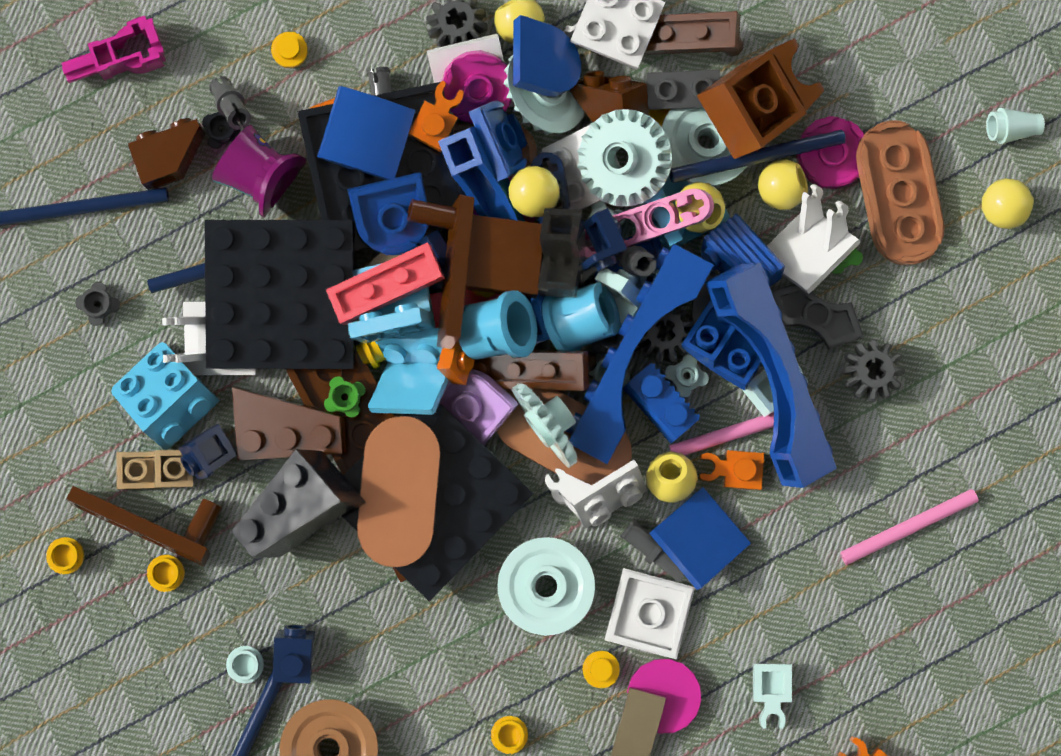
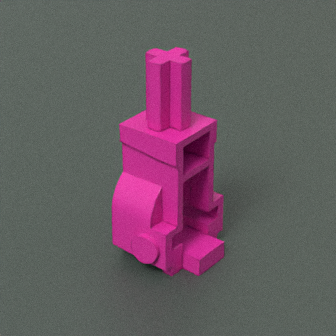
(105, 59)

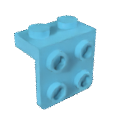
(163, 397)

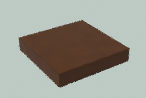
(504, 256)

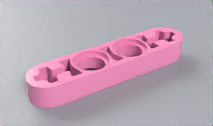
(643, 216)

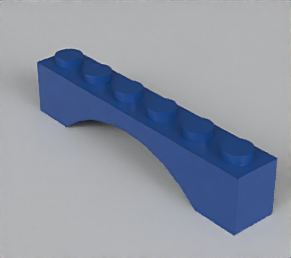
(476, 177)
(603, 421)
(798, 442)

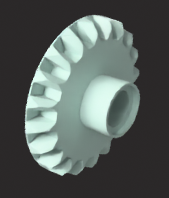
(544, 112)
(682, 130)
(647, 157)
(548, 422)
(552, 613)

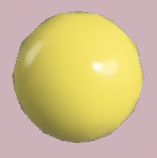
(511, 10)
(782, 184)
(533, 191)
(1007, 203)
(718, 211)
(671, 477)

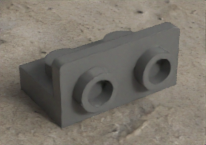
(678, 88)

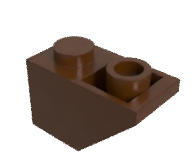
(604, 94)
(166, 155)

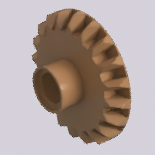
(329, 720)

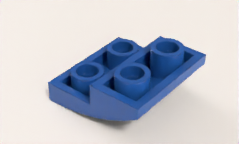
(366, 133)
(722, 348)

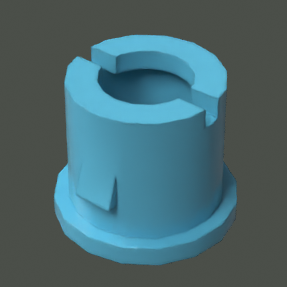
(581, 319)
(499, 327)

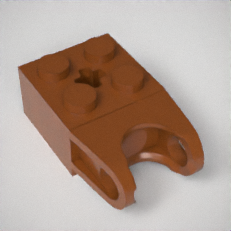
(758, 100)

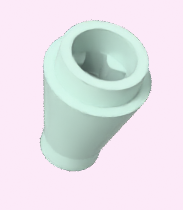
(1012, 125)

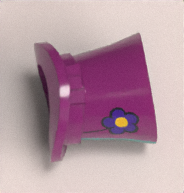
(257, 169)

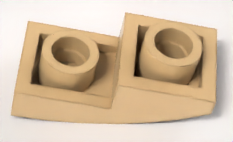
(151, 470)

